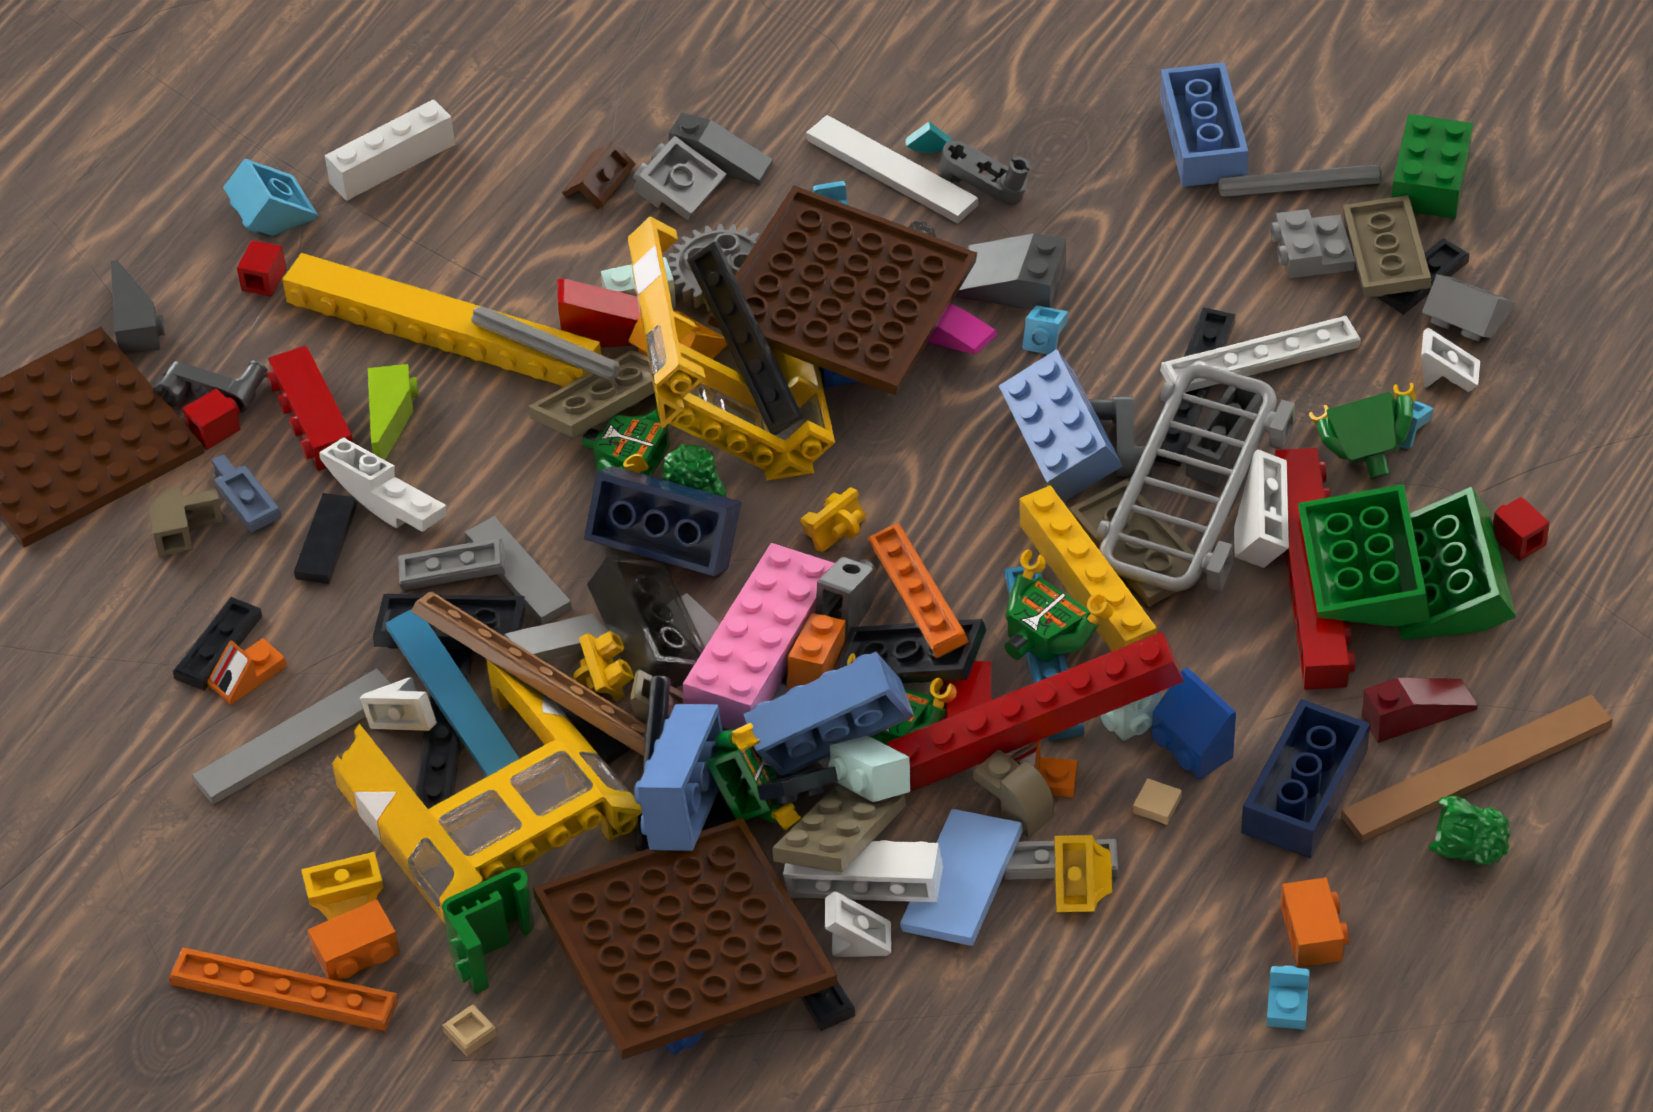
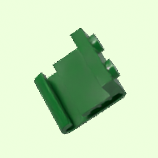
(479, 920)

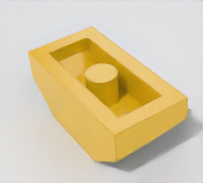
(1081, 873)
(343, 884)

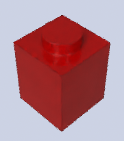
(261, 268)
(212, 418)
(1520, 528)

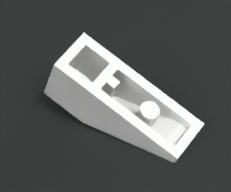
(1263, 511)

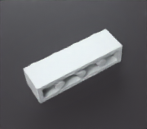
(390, 150)
(878, 873)

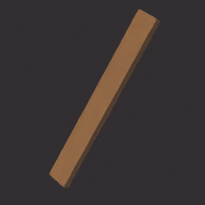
(532, 670)
(1476, 768)

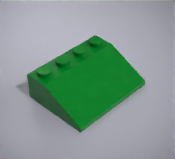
(1364, 558)
(1459, 568)

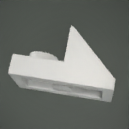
(1446, 359)
(398, 707)
(855, 928)

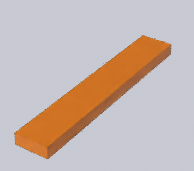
(917, 590)
(284, 989)

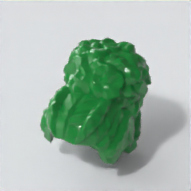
(693, 468)
(1470, 832)

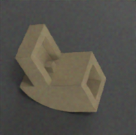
(176, 514)
(1020, 788)

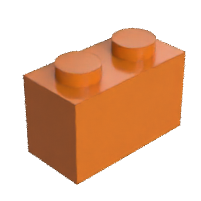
(815, 649)
(1313, 922)
(354, 941)

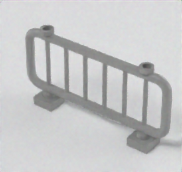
(1215, 564)

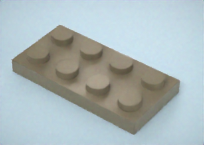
(1386, 246)
(594, 398)
(1103, 507)
(836, 830)

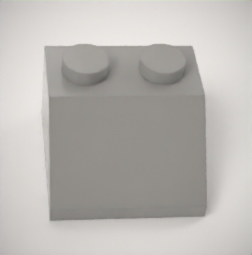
(1466, 307)

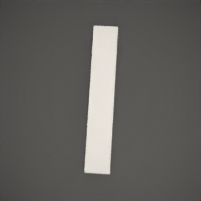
(892, 169)
(1270, 351)

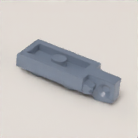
(244, 494)

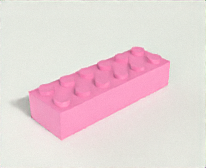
(753, 642)

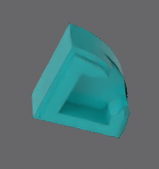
(927, 139)

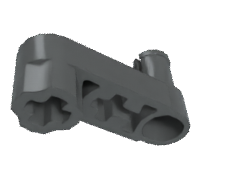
(965, 163)
(193, 382)
(1121, 411)

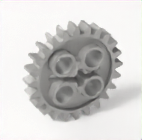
(735, 248)

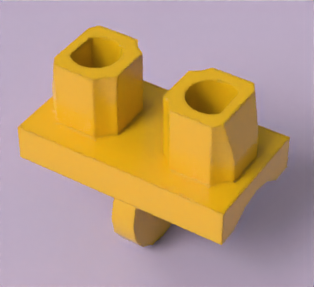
(837, 519)
(599, 670)

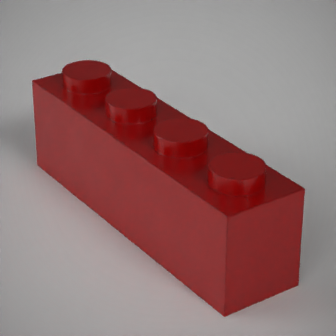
(308, 402)

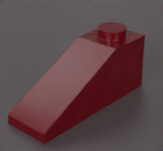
(1413, 704)

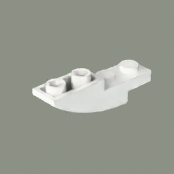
(376, 487)

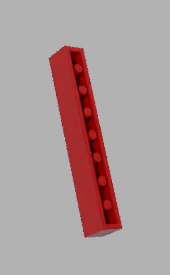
(1319, 640)
(1039, 710)

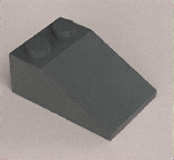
(1017, 271)

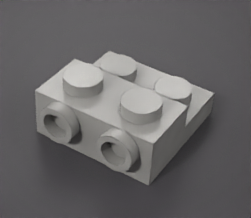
(677, 178)
(1311, 244)

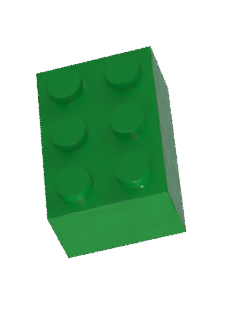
(1433, 164)

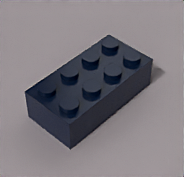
(662, 520)
(1305, 778)

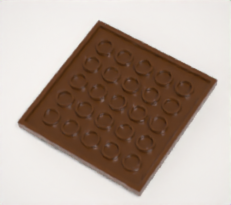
(849, 288)
(81, 435)
(683, 938)

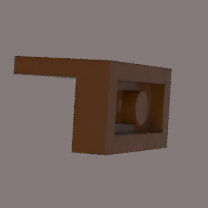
(601, 174)

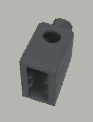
(846, 589)

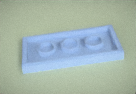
(974, 862)

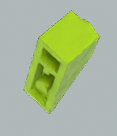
(389, 405)

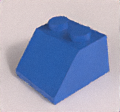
(1195, 725)

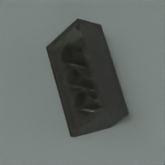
(649, 616)

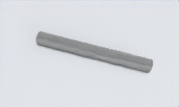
(1299, 180)
(545, 343)

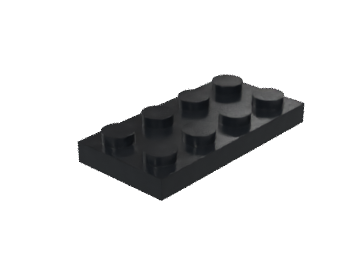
(498, 612)
(910, 655)

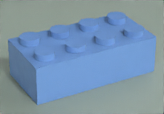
(1203, 123)
(1060, 426)
(830, 710)
(676, 780)

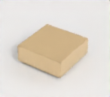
(1157, 801)
(469, 1030)

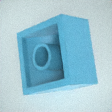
(268, 199)

